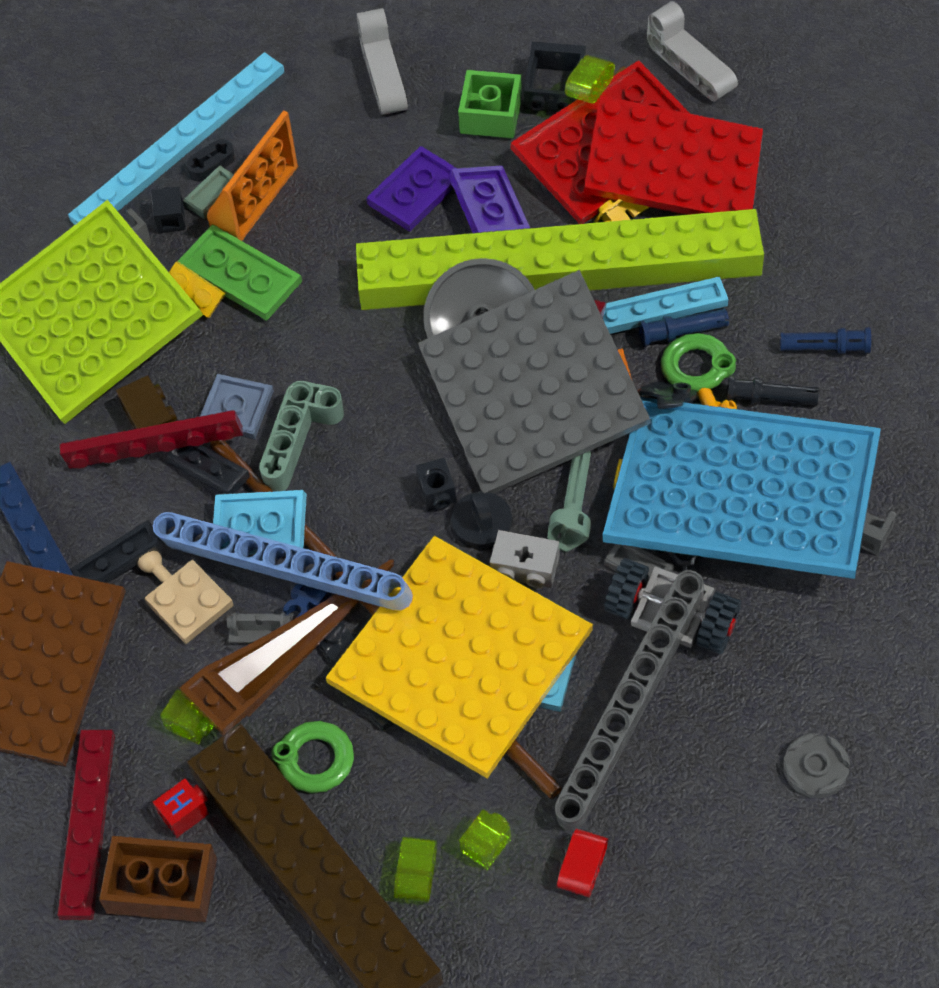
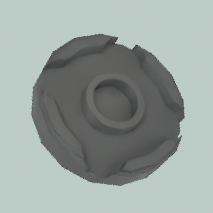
(816, 765)

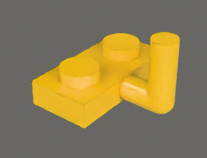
(201, 292)

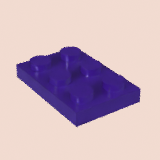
(413, 189)
(487, 199)

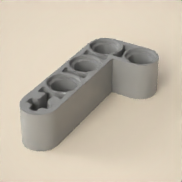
(686, 54)
(381, 61)

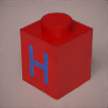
(182, 807)

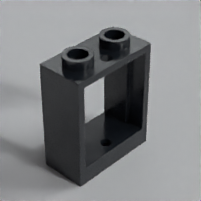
(544, 57)

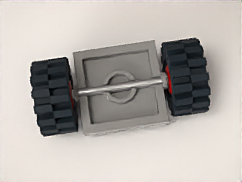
(629, 589)

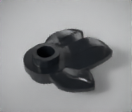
(669, 395)

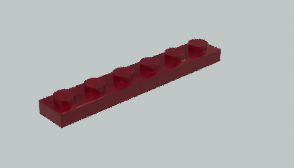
(151, 439)
(86, 825)

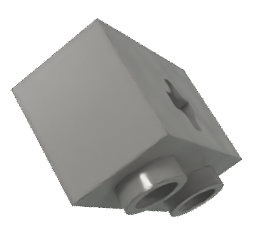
(539, 554)

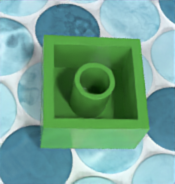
(490, 104)

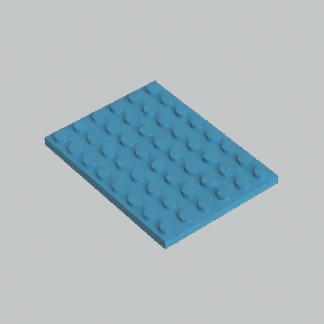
(745, 488)

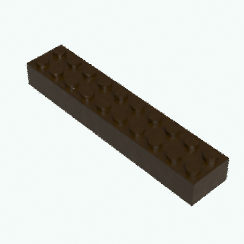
(311, 866)

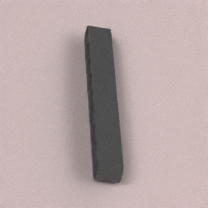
(628, 713)

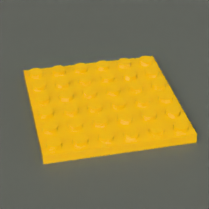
(462, 658)

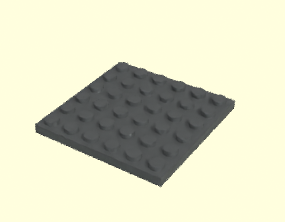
(533, 383)

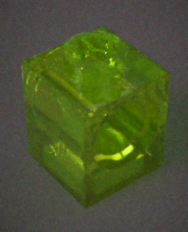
(185, 719)
(485, 838)

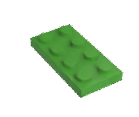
(241, 272)

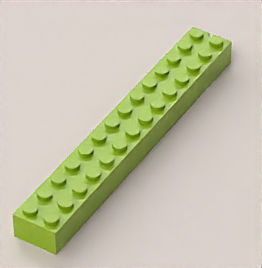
(604, 252)

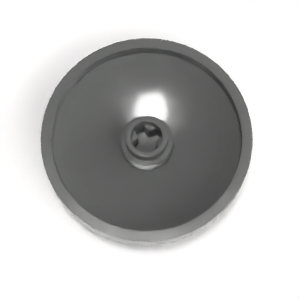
(470, 291)

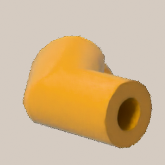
(707, 398)

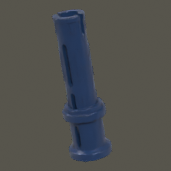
(669, 328)
(788, 341)

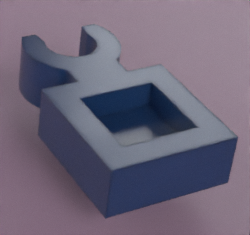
(304, 598)

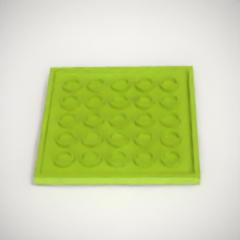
(90, 311)

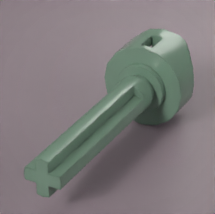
(570, 520)

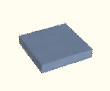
(244, 396)

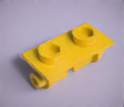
(616, 211)

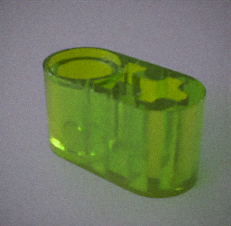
(589, 79)
(415, 869)

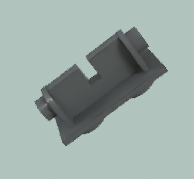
(251, 627)

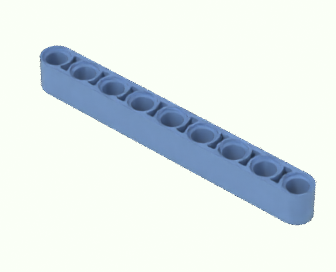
(291, 569)

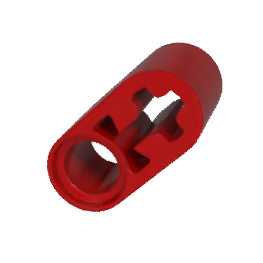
(582, 863)

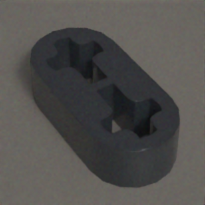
(210, 159)

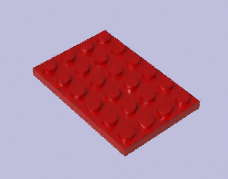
(561, 145)
(671, 159)

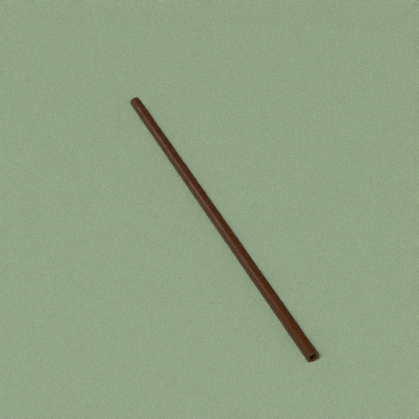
(314, 543)

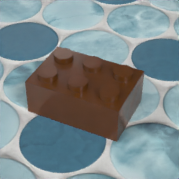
(158, 878)

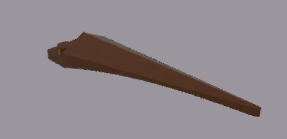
(246, 678)

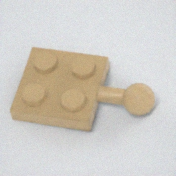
(186, 599)

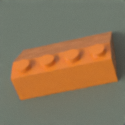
(256, 181)

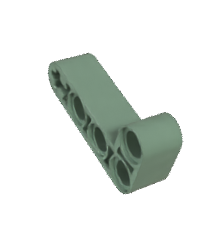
(293, 437)

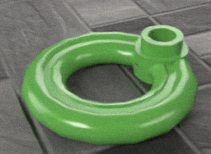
(699, 341)
(314, 731)

